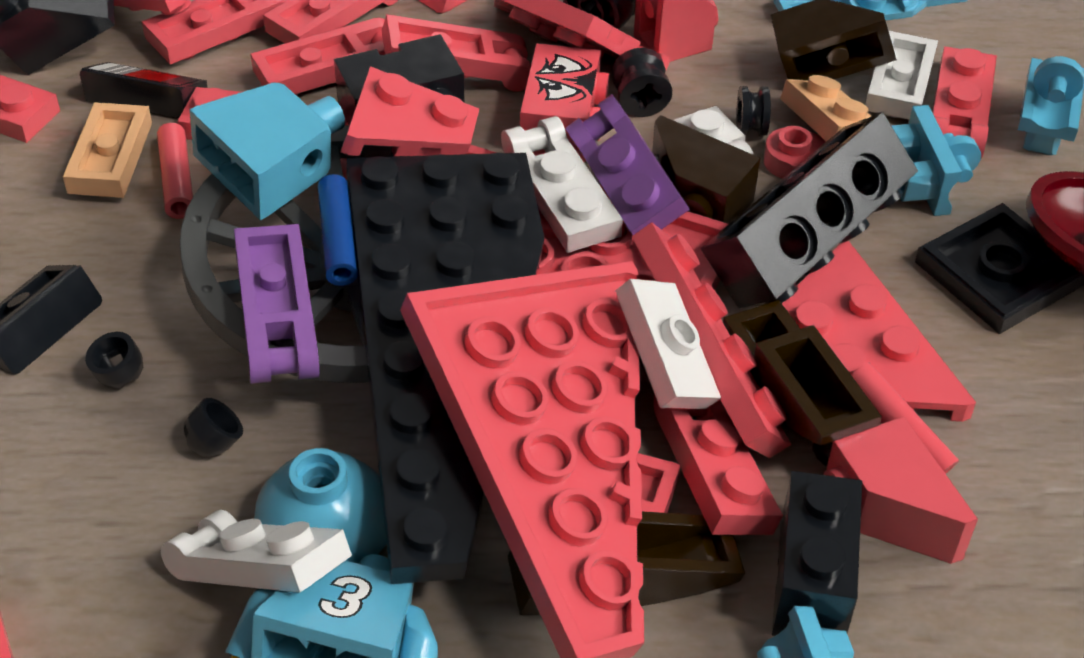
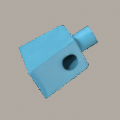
(265, 143)

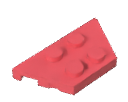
(573, 26)
(869, 325)

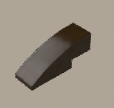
(803, 375)
(677, 560)

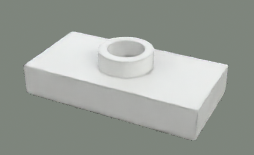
(667, 344)

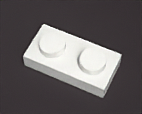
(904, 81)

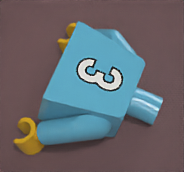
(339, 616)

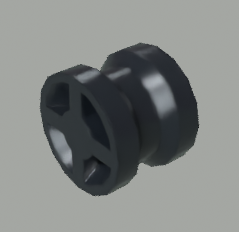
(641, 82)

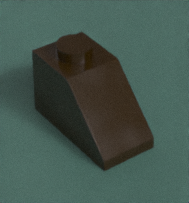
(831, 39)
(706, 172)

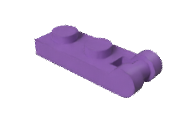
(627, 168)
(275, 302)

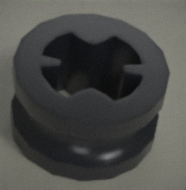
(753, 110)

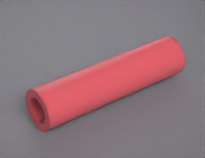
(174, 169)
(893, 406)

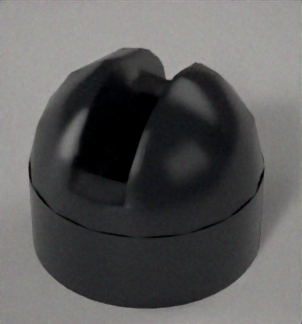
(108, 346)
(212, 428)

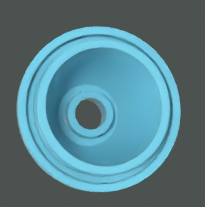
(327, 492)

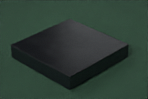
(999, 268)

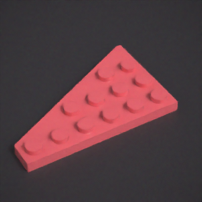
(546, 411)

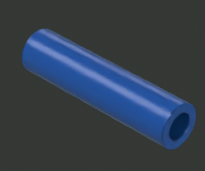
(337, 230)

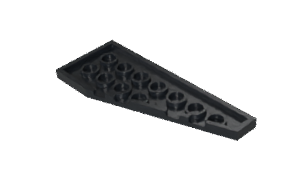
(417, 230)

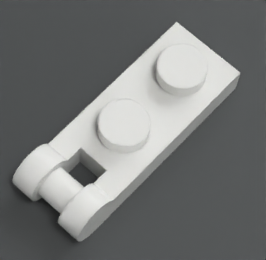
(564, 186)
(255, 553)

